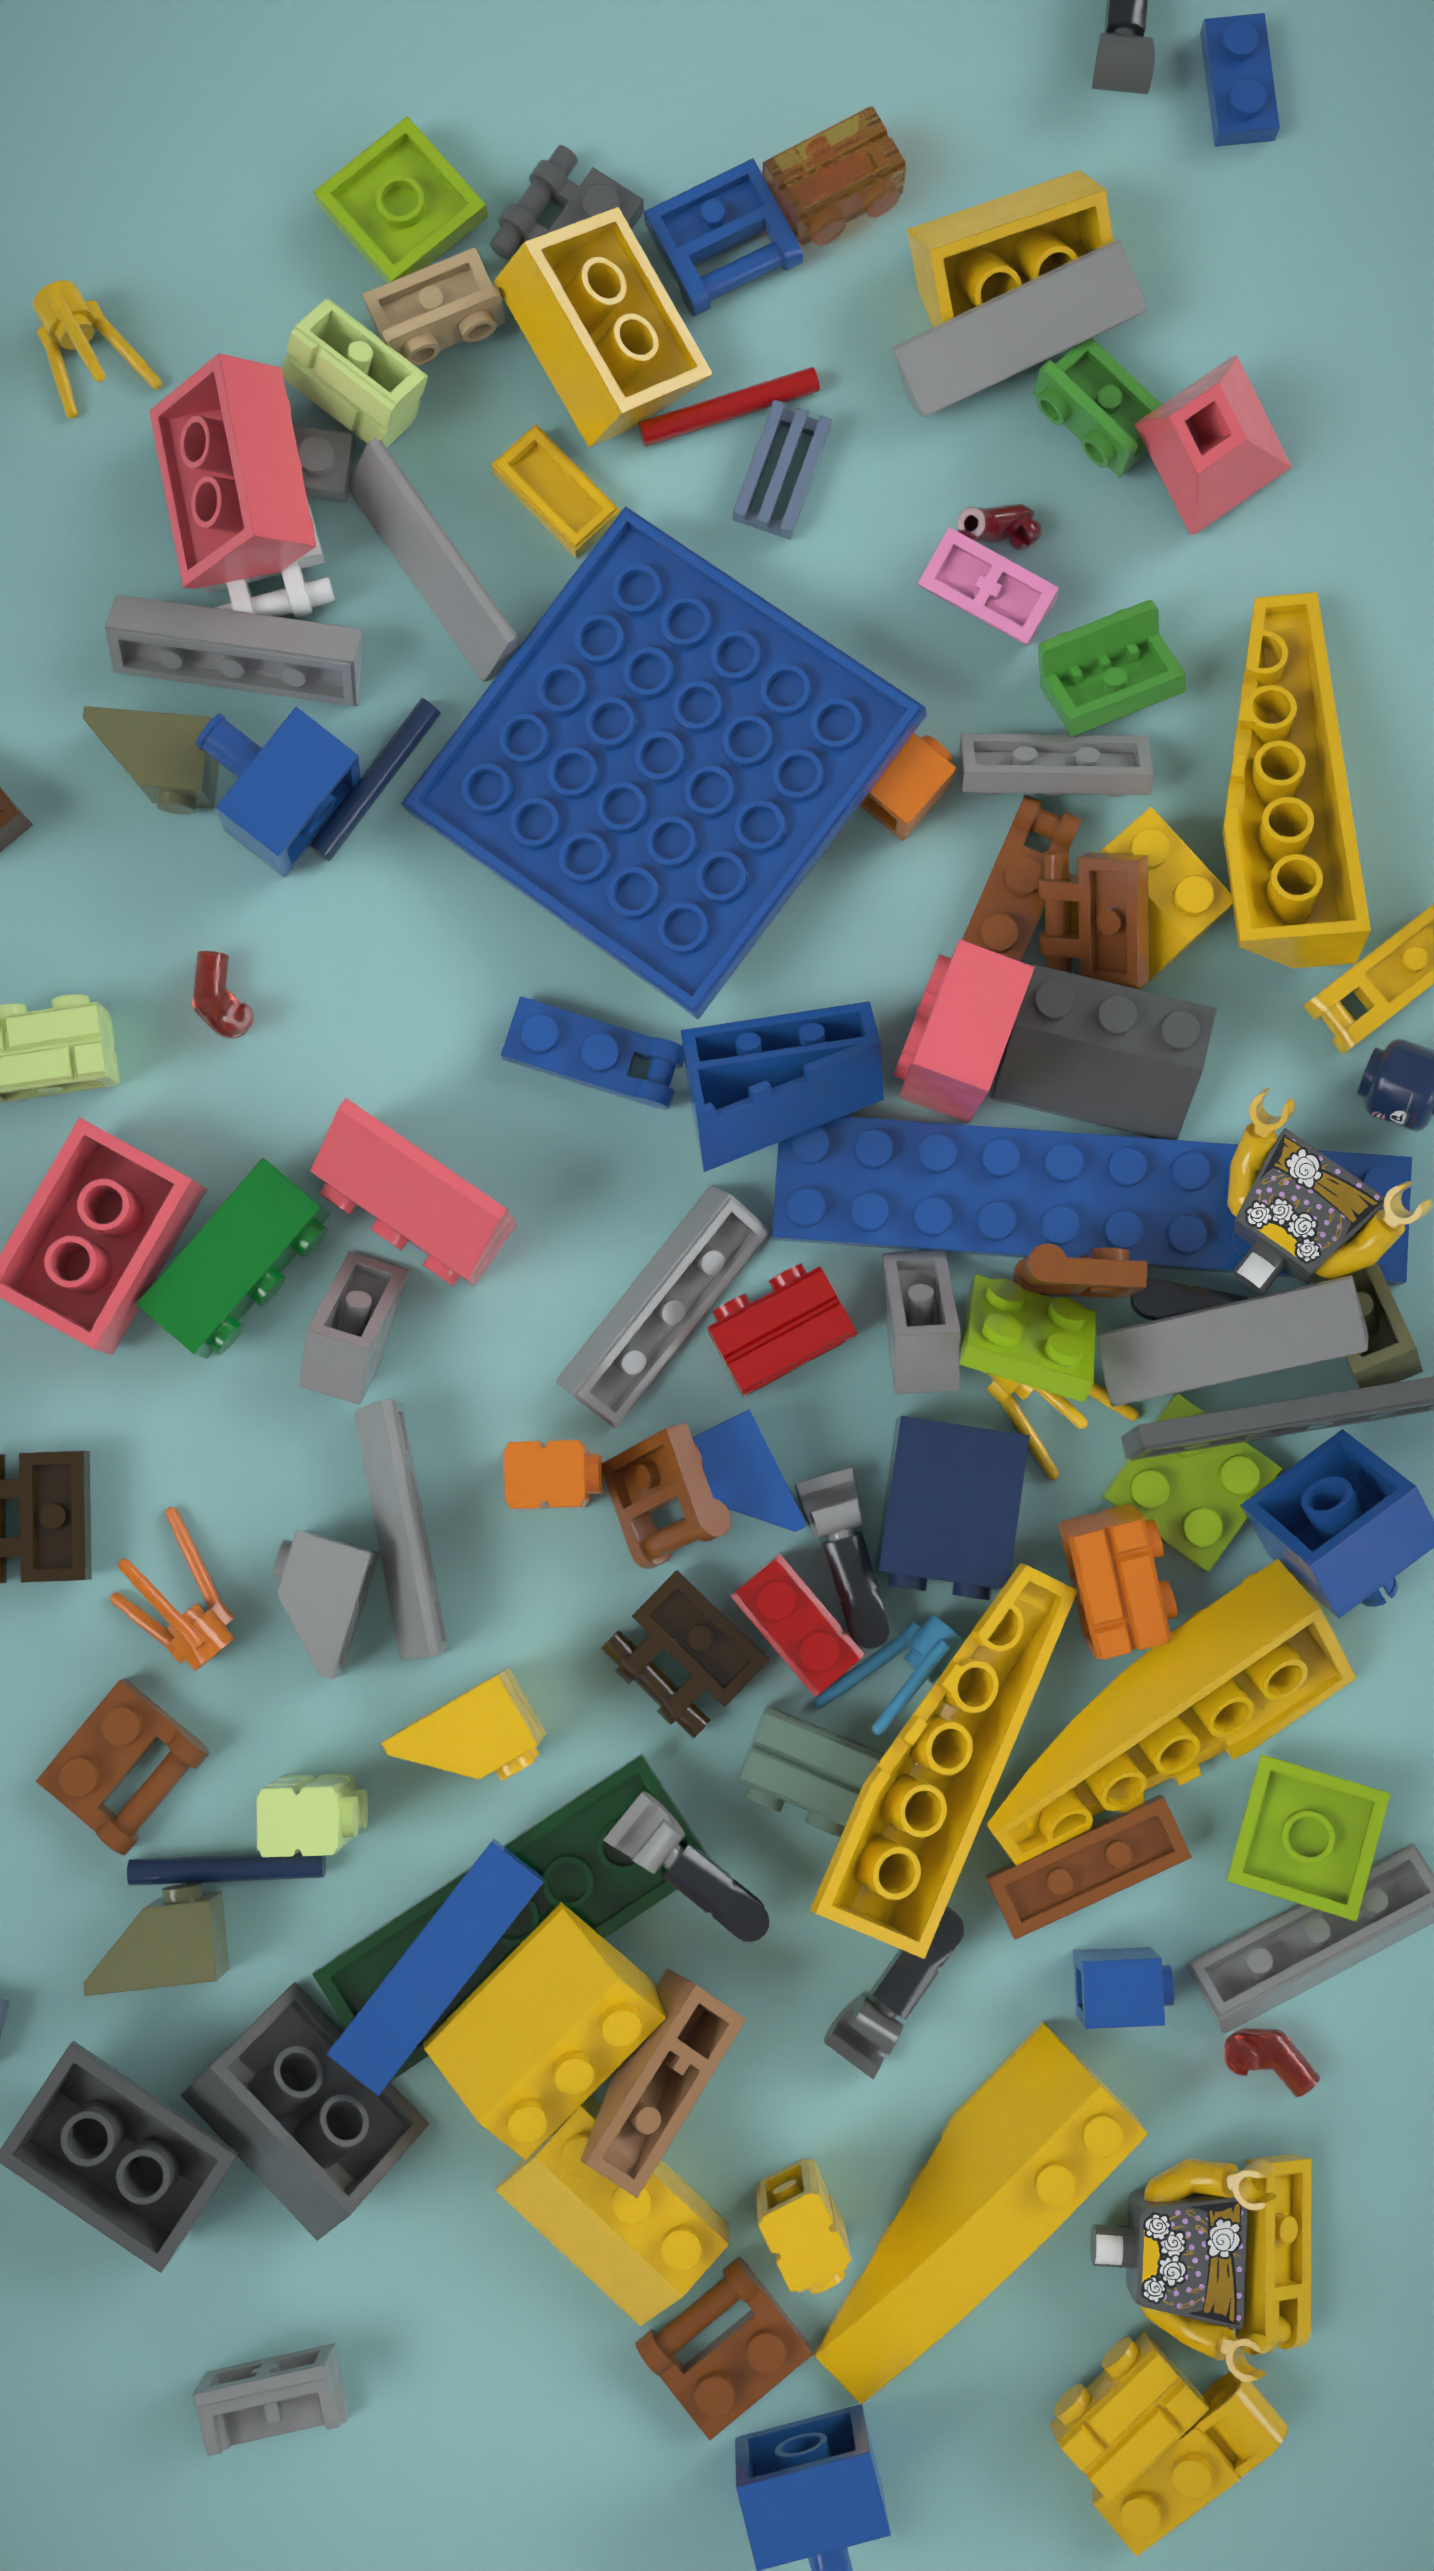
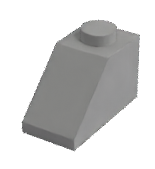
(921, 1322)
(352, 1328)
(324, 1594)

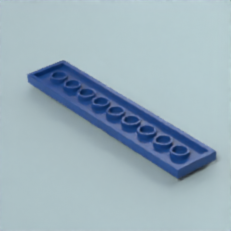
(1028, 1188)

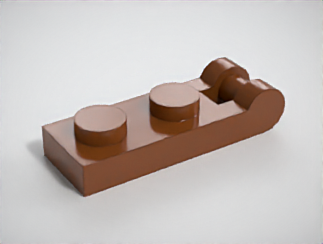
(1010, 898)

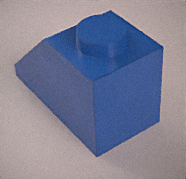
(746, 1474)

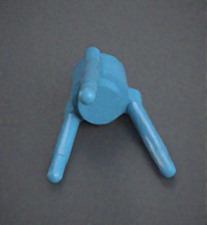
(930, 1653)

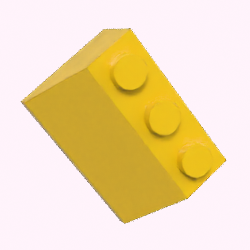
(1006, 243)
(601, 325)
(545, 2030)
(632, 2248)

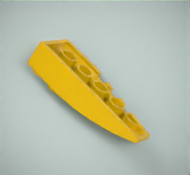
(1289, 799)
(1212, 1690)
(941, 1772)
(983, 2203)

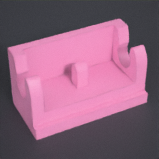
(989, 586)

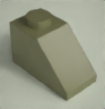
(160, 755)
(1390, 1349)
(167, 1944)

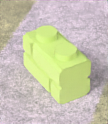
(353, 374)
(56, 1049)
(309, 1814)

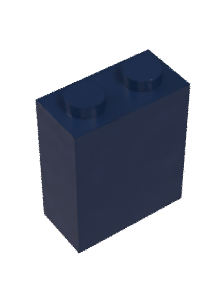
(951, 1506)

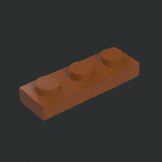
(1088, 1867)

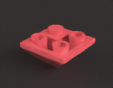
(1213, 445)

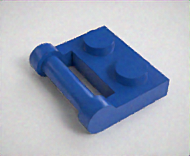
(714, 219)

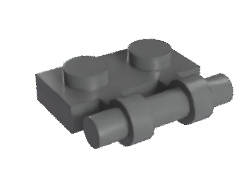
(550, 183)

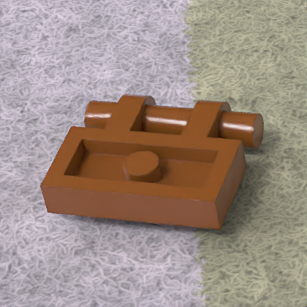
(1111, 916)

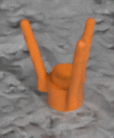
(194, 1634)

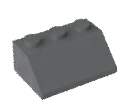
(1105, 1054)
(301, 2116)
(117, 2156)

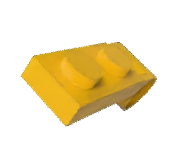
(1200, 2466)

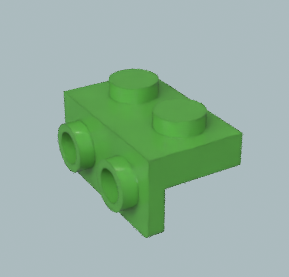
(1097, 404)
(1109, 668)

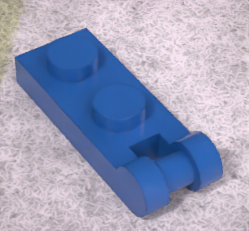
(591, 1052)

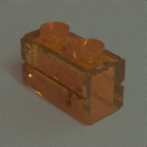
(837, 177)

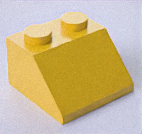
(1182, 891)
(475, 1733)

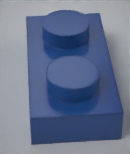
(1239, 79)

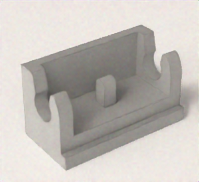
(270, 2398)

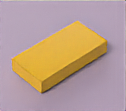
(555, 491)

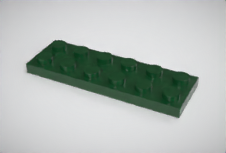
(577, 1869)

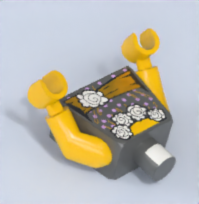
(1305, 1208)
(1190, 2255)

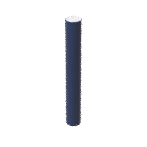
(375, 779)
(223, 1869)

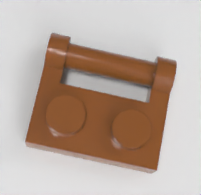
(1098, 1275)
(653, 1476)
(106, 1753)
(736, 2365)

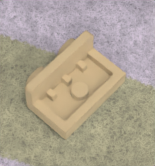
(436, 307)

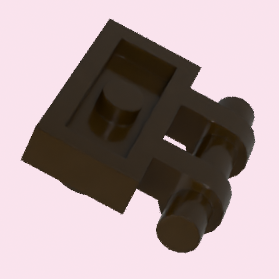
(52, 1516)
(699, 1639)

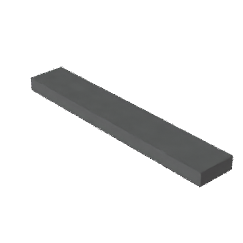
(1279, 1419)

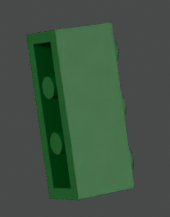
(235, 1261)

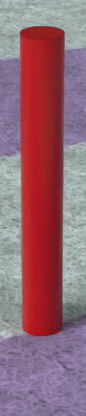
(728, 406)

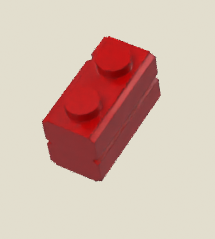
(780, 1329)
(797, 1625)

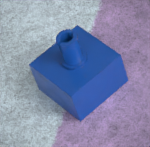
(281, 789)
(1342, 1524)
(811, 2490)

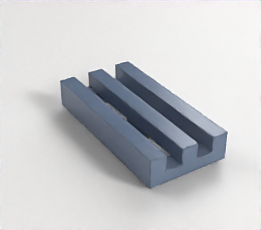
(798, 423)

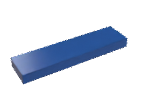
(435, 1967)

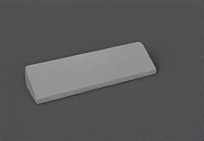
(1019, 329)
(432, 562)
(235, 650)
(663, 1305)
(1233, 1341)
(401, 1530)
(1313, 1945)

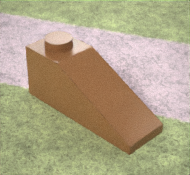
(660, 2083)

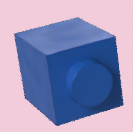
(1121, 1987)

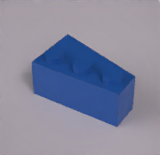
(779, 1077)

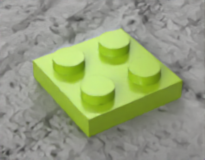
(401, 203)
(1029, 1337)
(1193, 1492)
(1308, 1837)

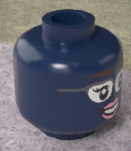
(1400, 1085)

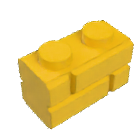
(803, 2228)
(1126, 2415)

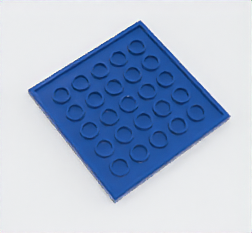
(664, 761)

